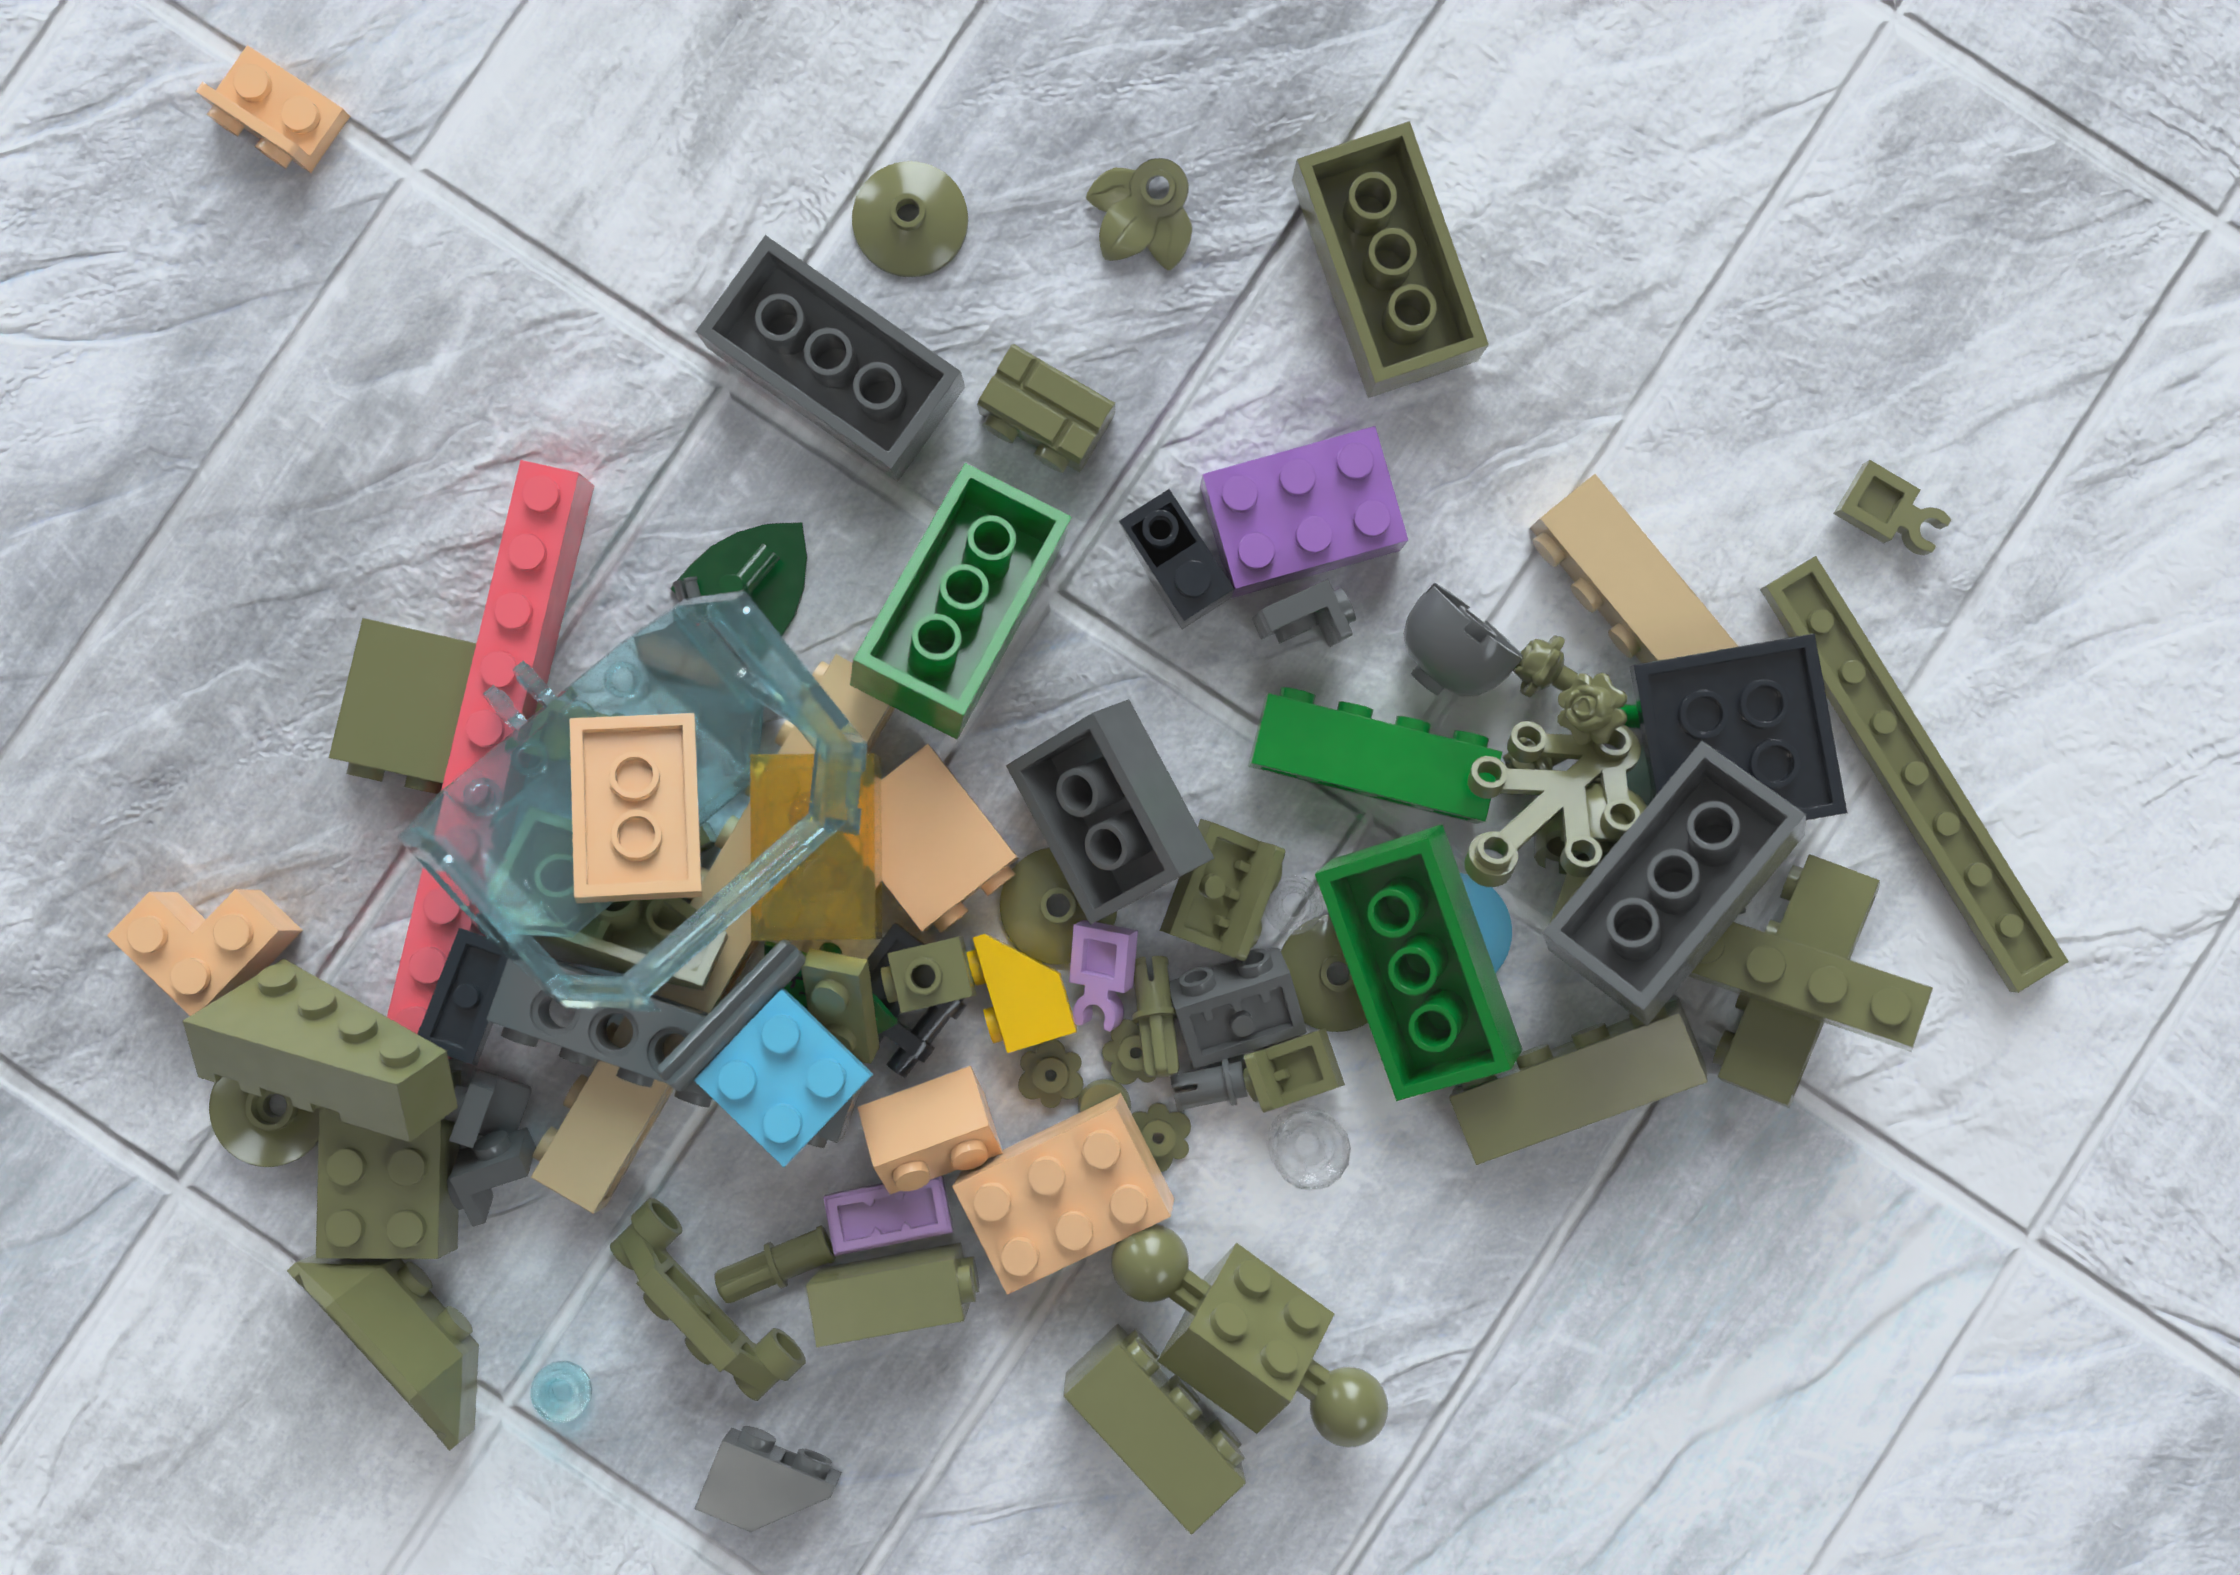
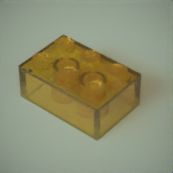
(840, 883)

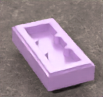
(874, 1218)

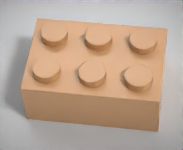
(1064, 1194)

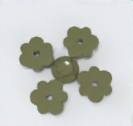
(1124, 1070)

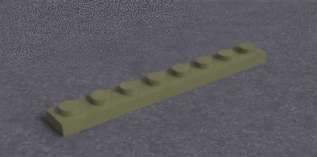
(1917, 779)

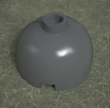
(1456, 646)

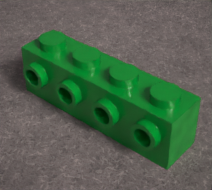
(1371, 756)

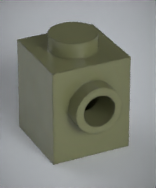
(928, 975)

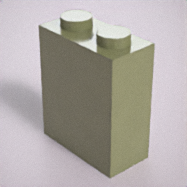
(402, 704)
(891, 1294)

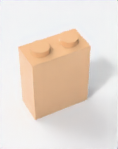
(937, 842)

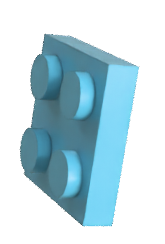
(783, 1077)

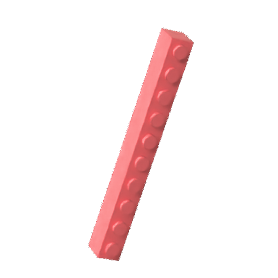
(517, 626)

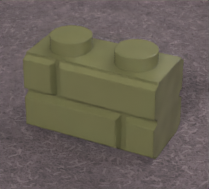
(1045, 410)

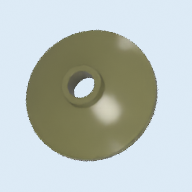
(916, 245)
(1026, 913)
(1320, 1001)
(254, 1132)

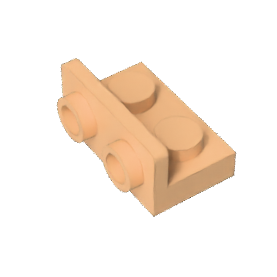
(276, 108)

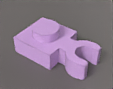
(1105, 964)

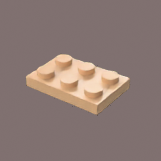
(635, 808)

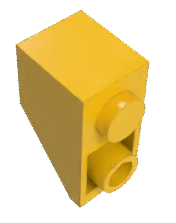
(1025, 995)

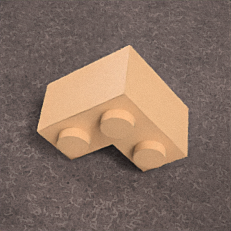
(203, 957)

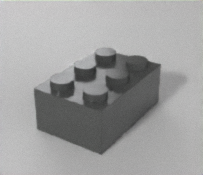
(1109, 810)

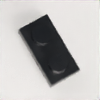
(464, 997)

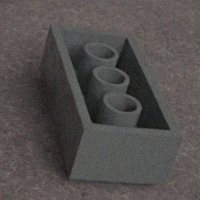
(831, 358)
(1675, 882)

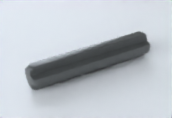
(731, 1015)

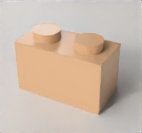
(929, 1131)

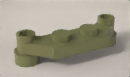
(677, 1297)

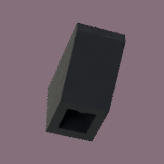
(1176, 559)

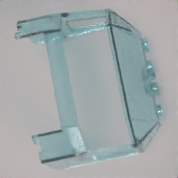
(505, 825)

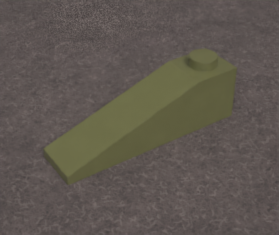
(628, 933)

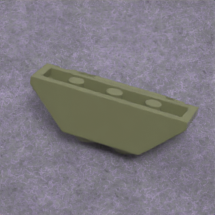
(403, 1333)

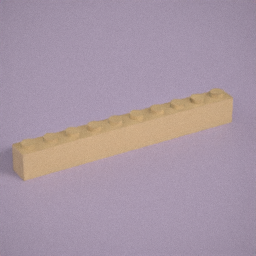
(614, 1116)

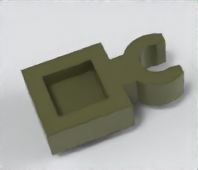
(1883, 505)

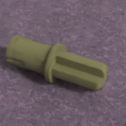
(1155, 1018)
(774, 1265)

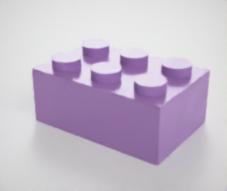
(1303, 511)

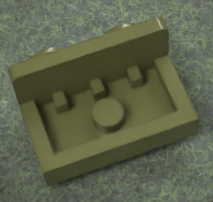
(1226, 897)

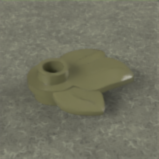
(1137, 219)

